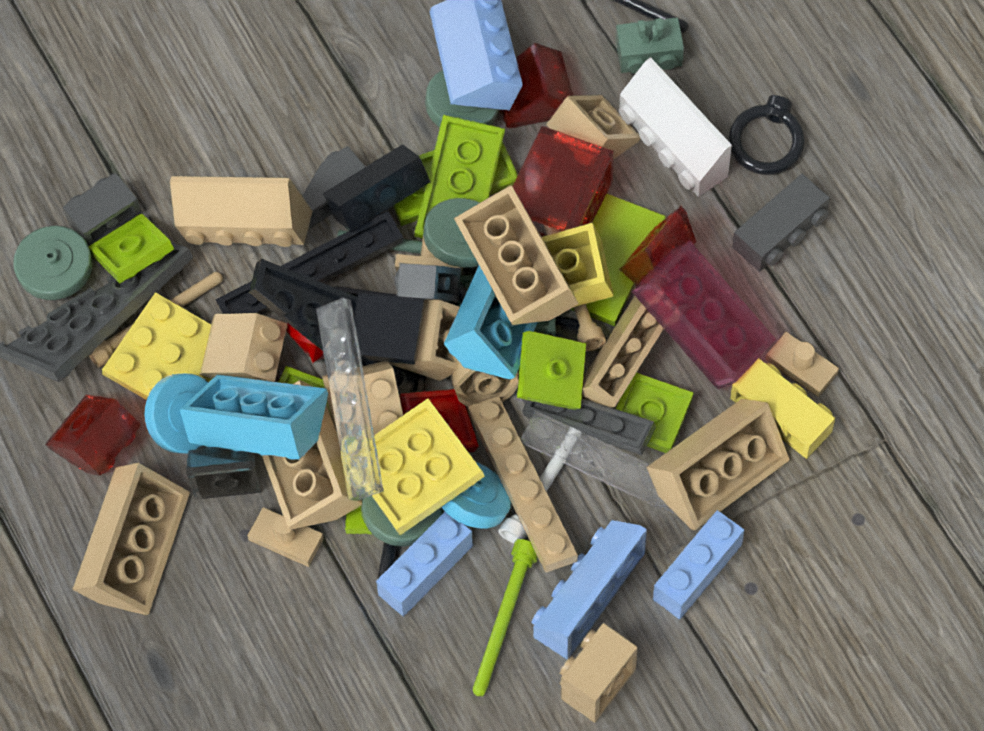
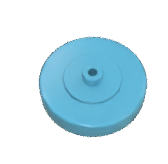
(164, 414)
(482, 504)

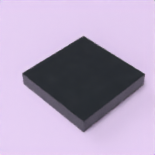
(388, 327)

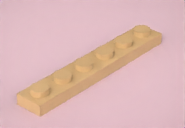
(522, 484)

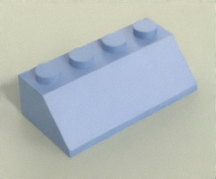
(476, 53)
(590, 586)

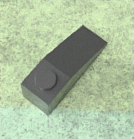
(335, 169)

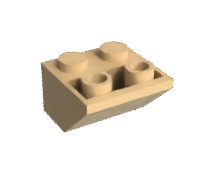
(432, 355)

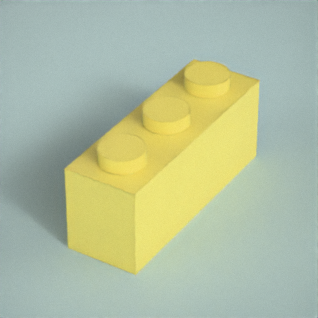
(797, 417)

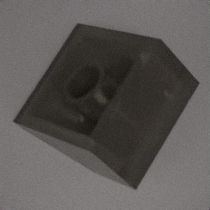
(222, 472)

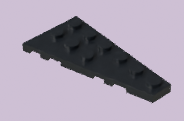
(296, 301)

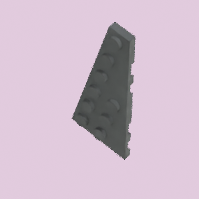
(89, 319)

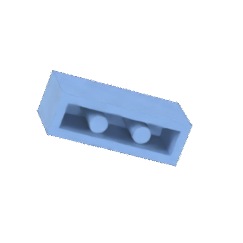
(424, 563)
(698, 564)

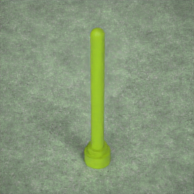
(523, 557)

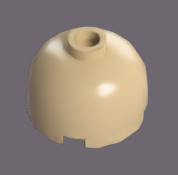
(477, 386)

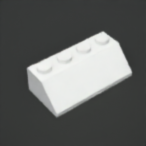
(675, 129)

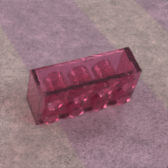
(703, 315)

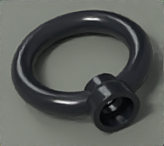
(777, 111)

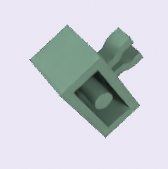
(649, 39)

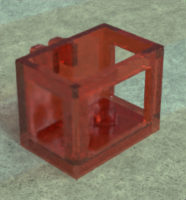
(564, 180)

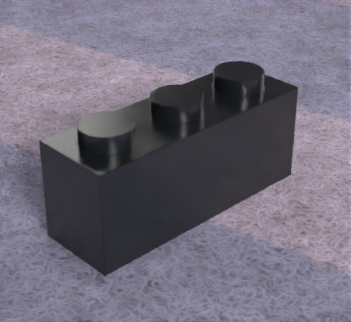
(376, 187)

